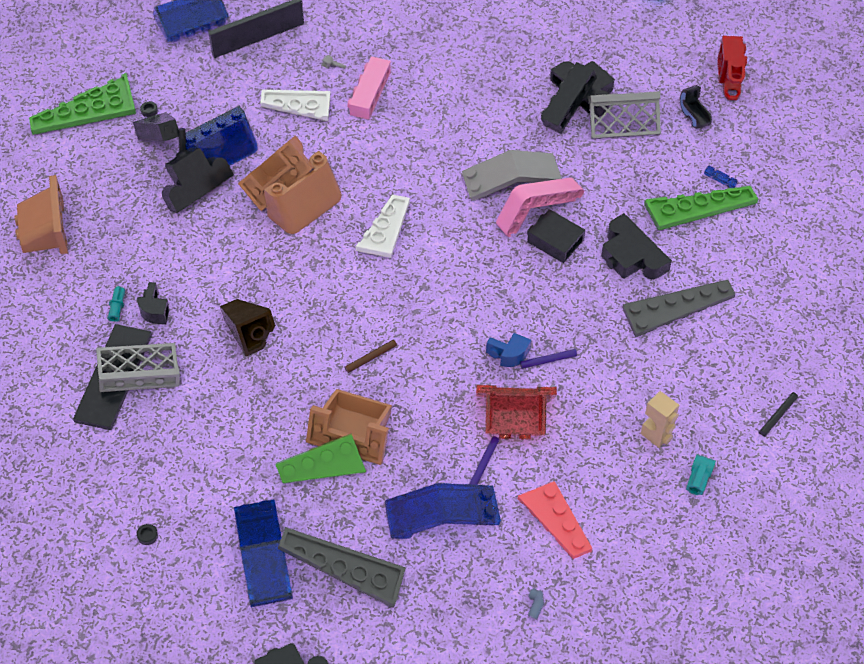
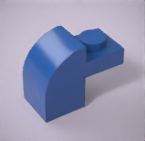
(510, 353)

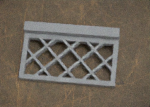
(625, 99)
(138, 378)

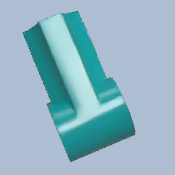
(701, 471)

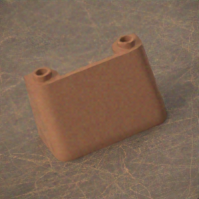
(305, 199)

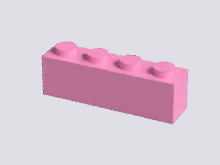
(369, 87)

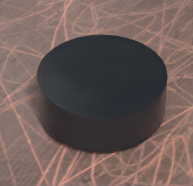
(149, 109)
(147, 534)

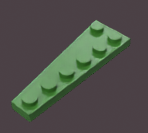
(685, 209)

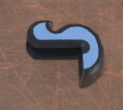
(694, 108)

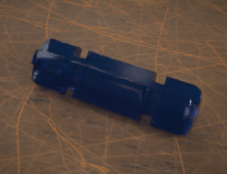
(721, 177)

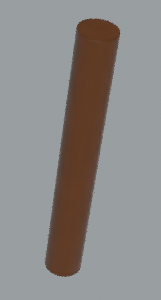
(370, 356)

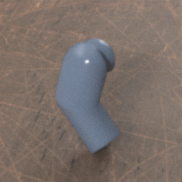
(538, 603)

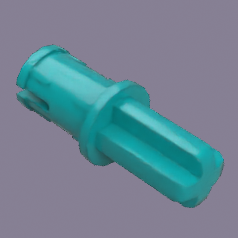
(116, 304)

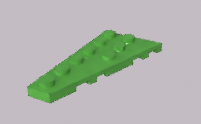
(88, 107)

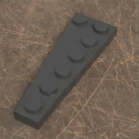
(664, 309)
(360, 571)

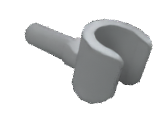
(328, 61)

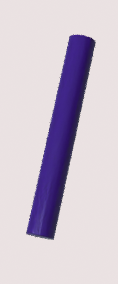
(548, 358)
(484, 460)

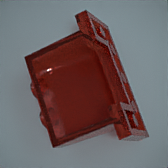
(515, 410)

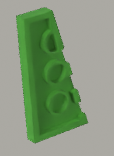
(327, 460)

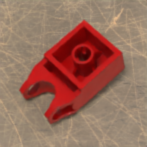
(731, 64)

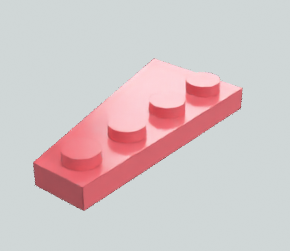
(553, 512)

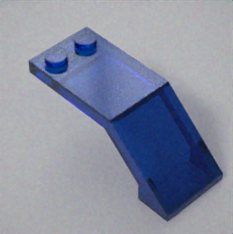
(441, 505)
(262, 560)

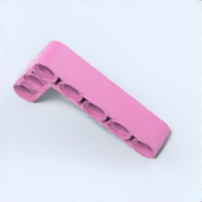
(532, 196)

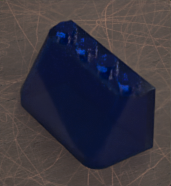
(188, 16)
(224, 137)

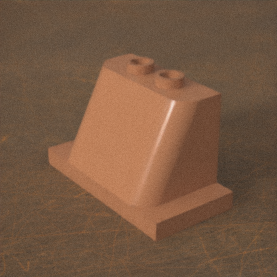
(283, 167)
(41, 220)
(353, 415)

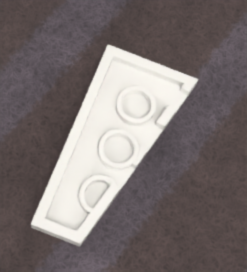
(304, 103)
(386, 228)

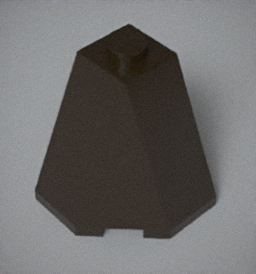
(248, 324)

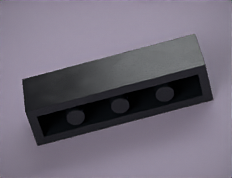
(568, 97)

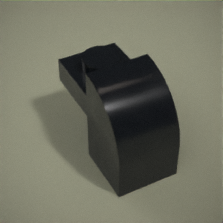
(151, 307)

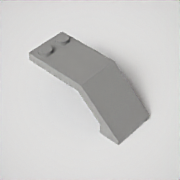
(509, 169)

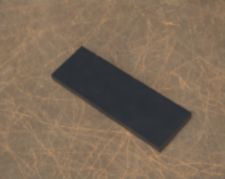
(256, 27)
(102, 408)

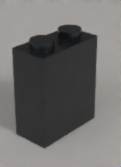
(555, 235)

